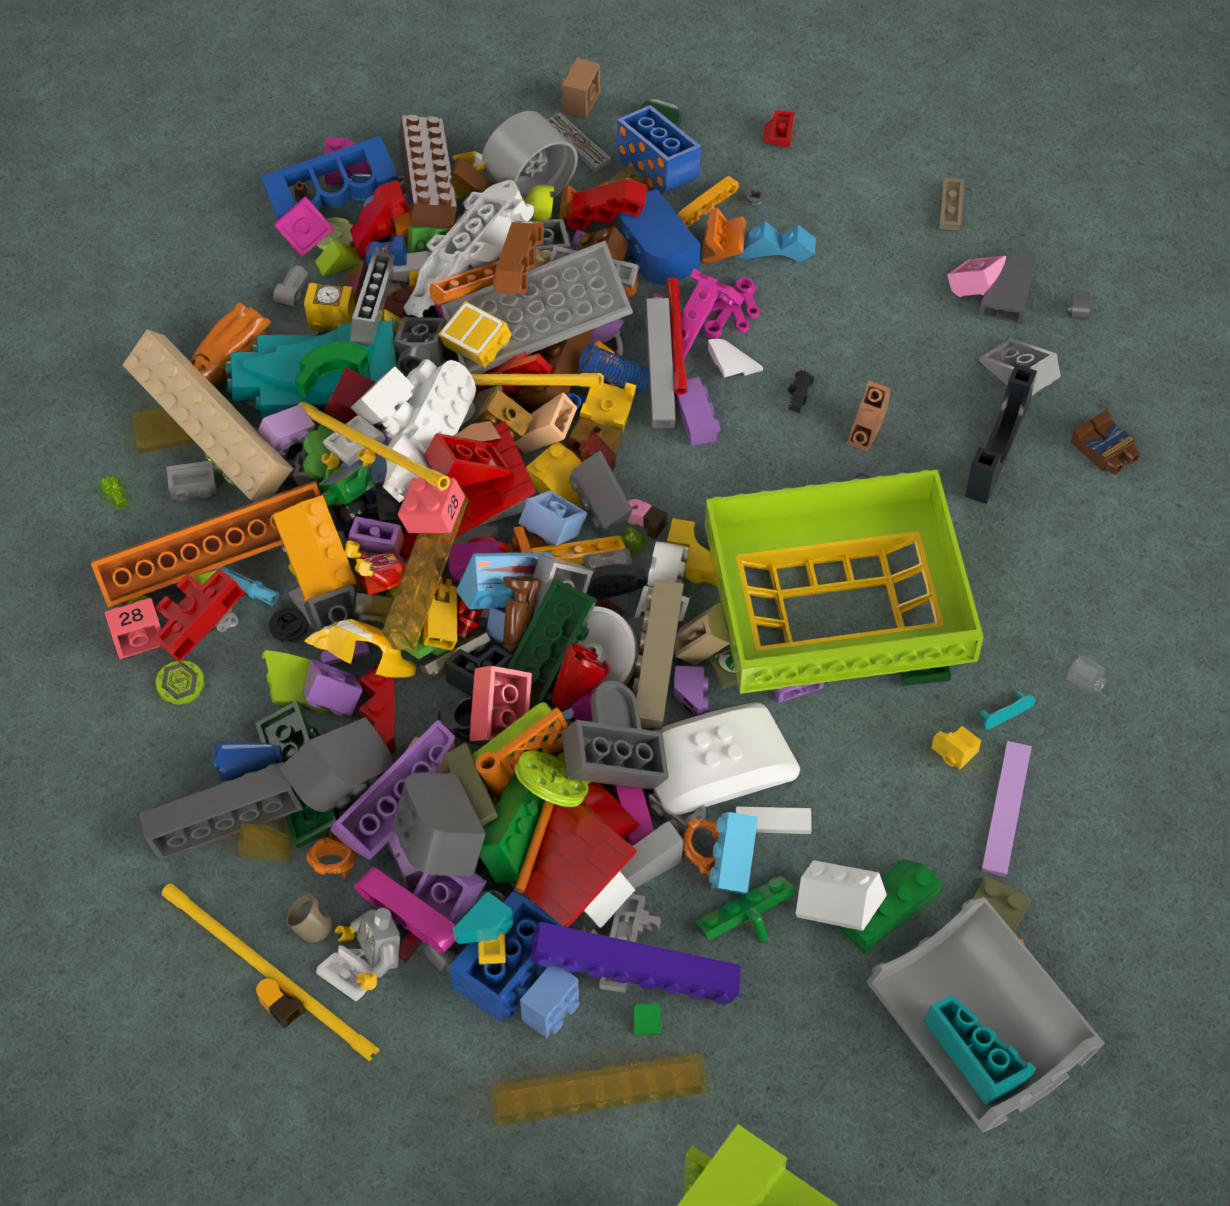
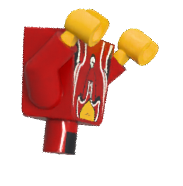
(377, 571)

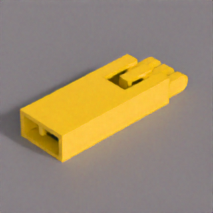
(442, 618)

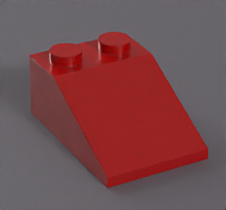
(465, 459)

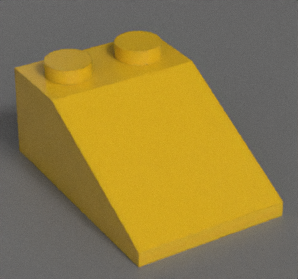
(553, 470)

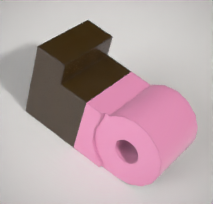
(647, 517)

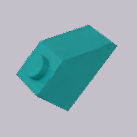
(484, 921)

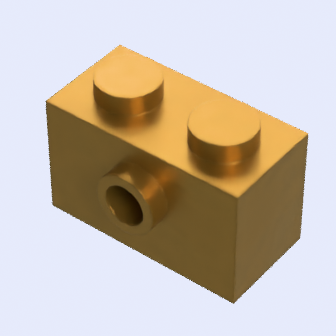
(501, 408)
(609, 435)

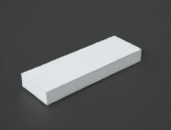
(780, 819)

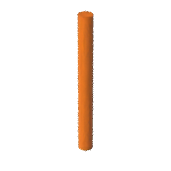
(534, 847)

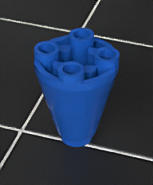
(239, 758)

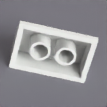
(839, 895)

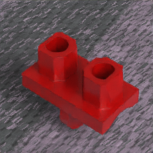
(467, 619)

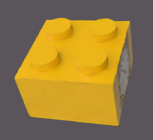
(328, 306)

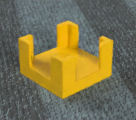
(609, 405)

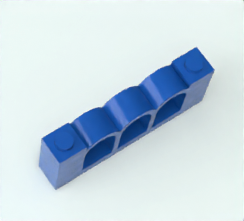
(371, 151)

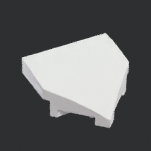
(342, 971)

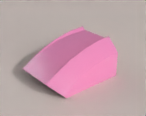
(975, 275)

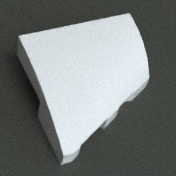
(730, 359)

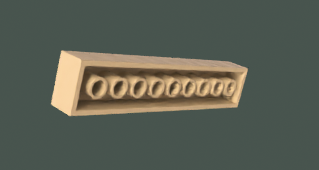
(207, 417)

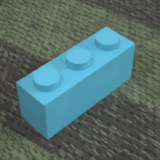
(733, 852)

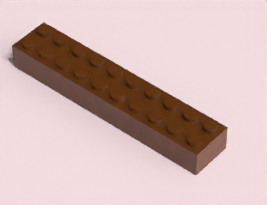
(565, 355)

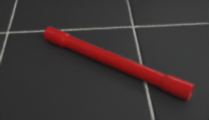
(679, 375)

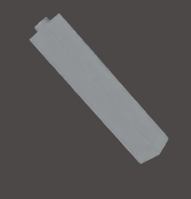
(660, 363)

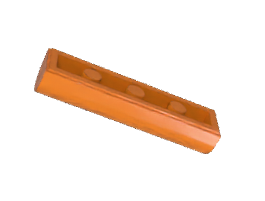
(462, 284)

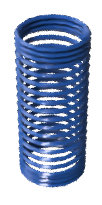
(628, 377)

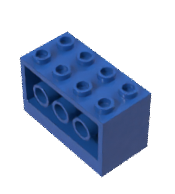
(501, 985)

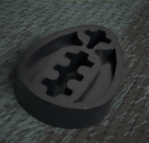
(616, 580)

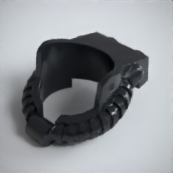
(451, 713)

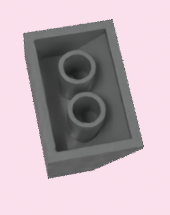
(600, 494)

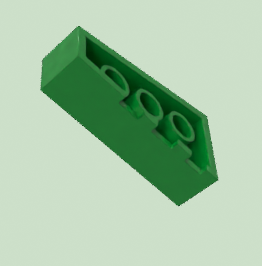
(510, 833)

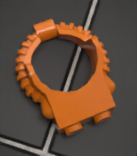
(331, 846)
(704, 864)

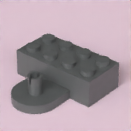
(614, 745)

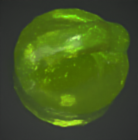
(634, 538)

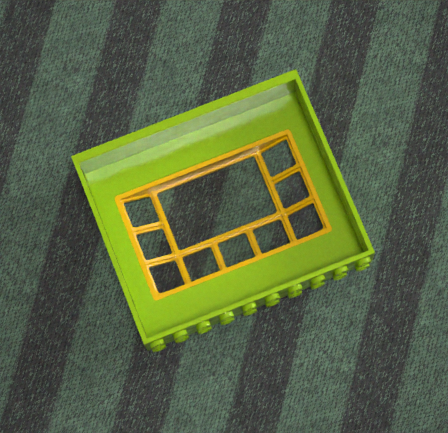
(840, 525)

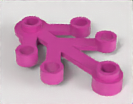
(717, 324)

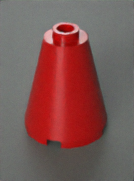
(577, 676)

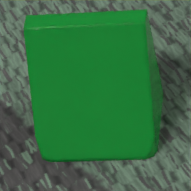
(646, 1019)

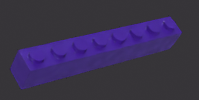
(635, 963)

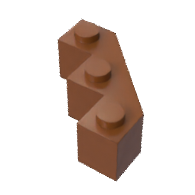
(518, 257)

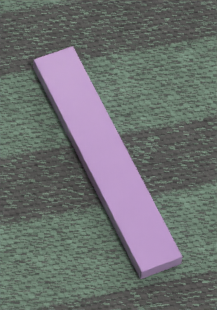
(1006, 809)

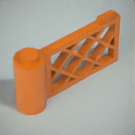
(498, 769)

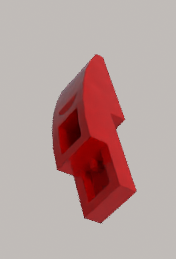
(518, 365)

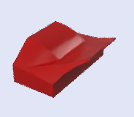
(779, 128)

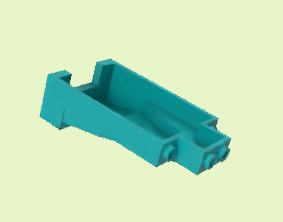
(272, 366)

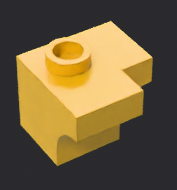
(956, 747)

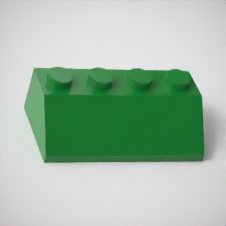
(908, 890)

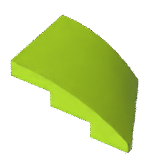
(287, 679)

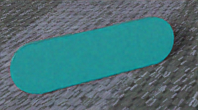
(1023, 703)

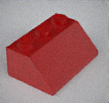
(608, 810)

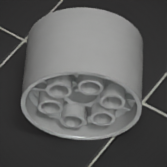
(530, 154)

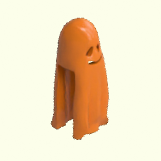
(230, 334)

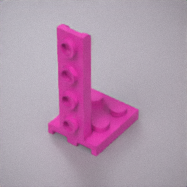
(700, 305)

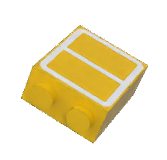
(475, 334)

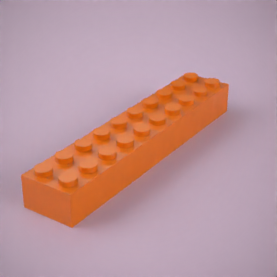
(195, 548)

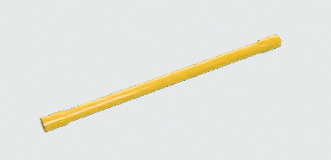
(582, 379)
(431, 476)
(357, 1041)

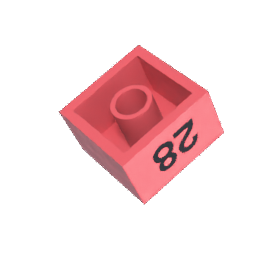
(430, 508)
(133, 627)

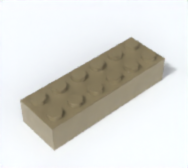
(656, 652)

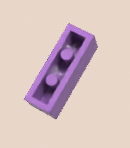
(697, 413)

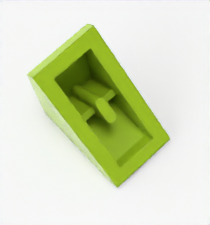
(337, 258)

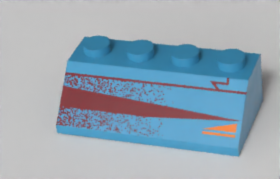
(483, 578)

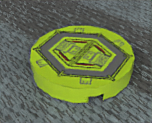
(180, 682)

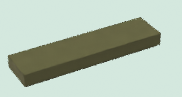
(463, 764)

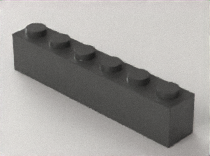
(372, 299)

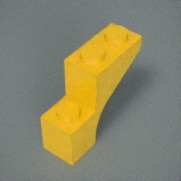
(699, 562)

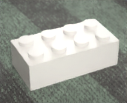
(380, 400)

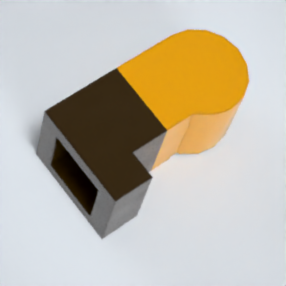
(277, 1003)

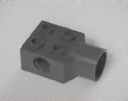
(417, 341)

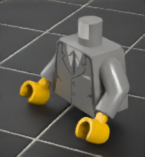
(378, 941)

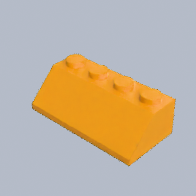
(314, 548)

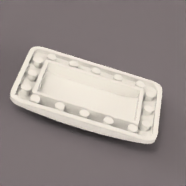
(723, 757)

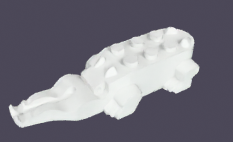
(472, 241)
(438, 405)

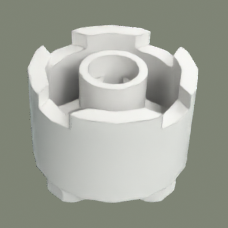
(667, 563)

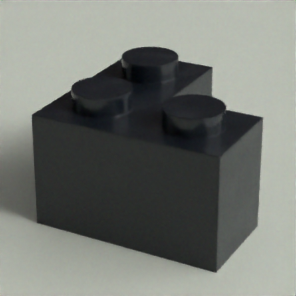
(462, 665)

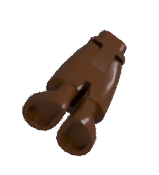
(519, 609)

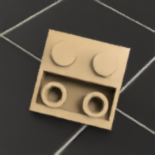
(702, 636)

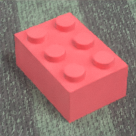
(498, 701)

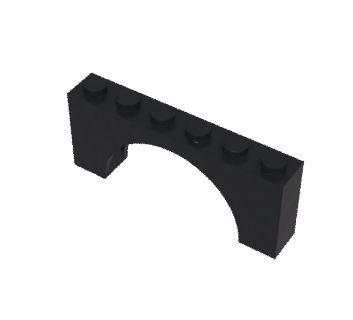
(991, 459)

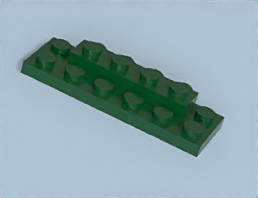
(555, 625)
(291, 731)

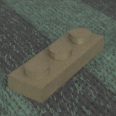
(951, 204)
(473, 643)

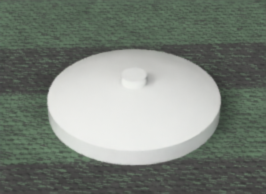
(613, 641)

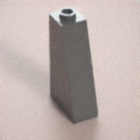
(1009, 292)

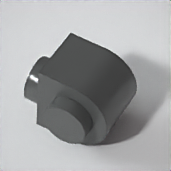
(1079, 305)

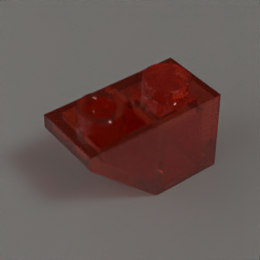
(594, 444)

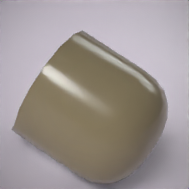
(314, 926)

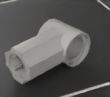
(290, 289)

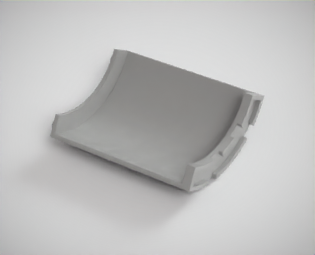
(1005, 988)

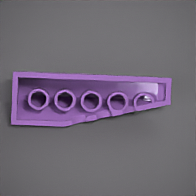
(370, 819)

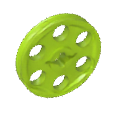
(535, 773)

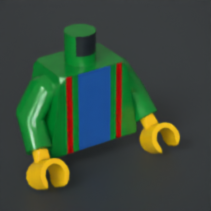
(346, 483)

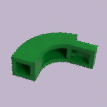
(330, 359)

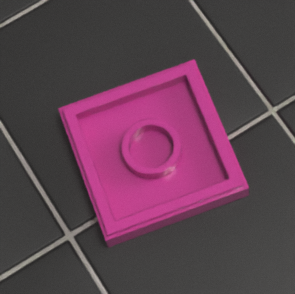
(303, 226)

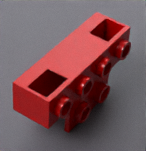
(196, 613)

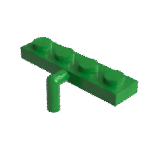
(745, 908)

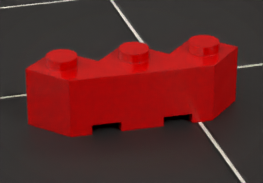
(605, 202)
(376, 216)
(381, 706)

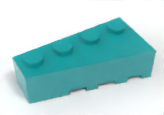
(976, 1051)

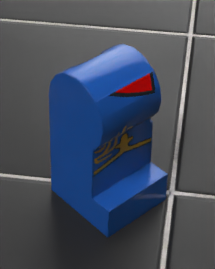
(394, 247)

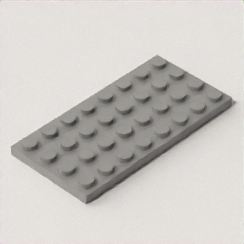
(560, 303)

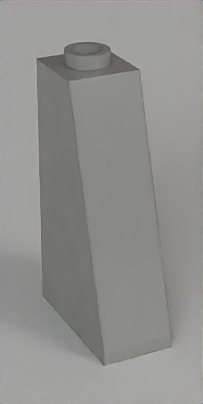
(654, 855)

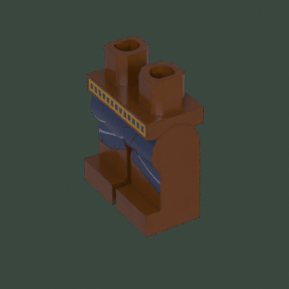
(1105, 443)

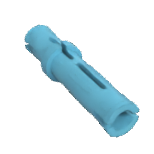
(254, 589)

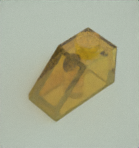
(264, 843)

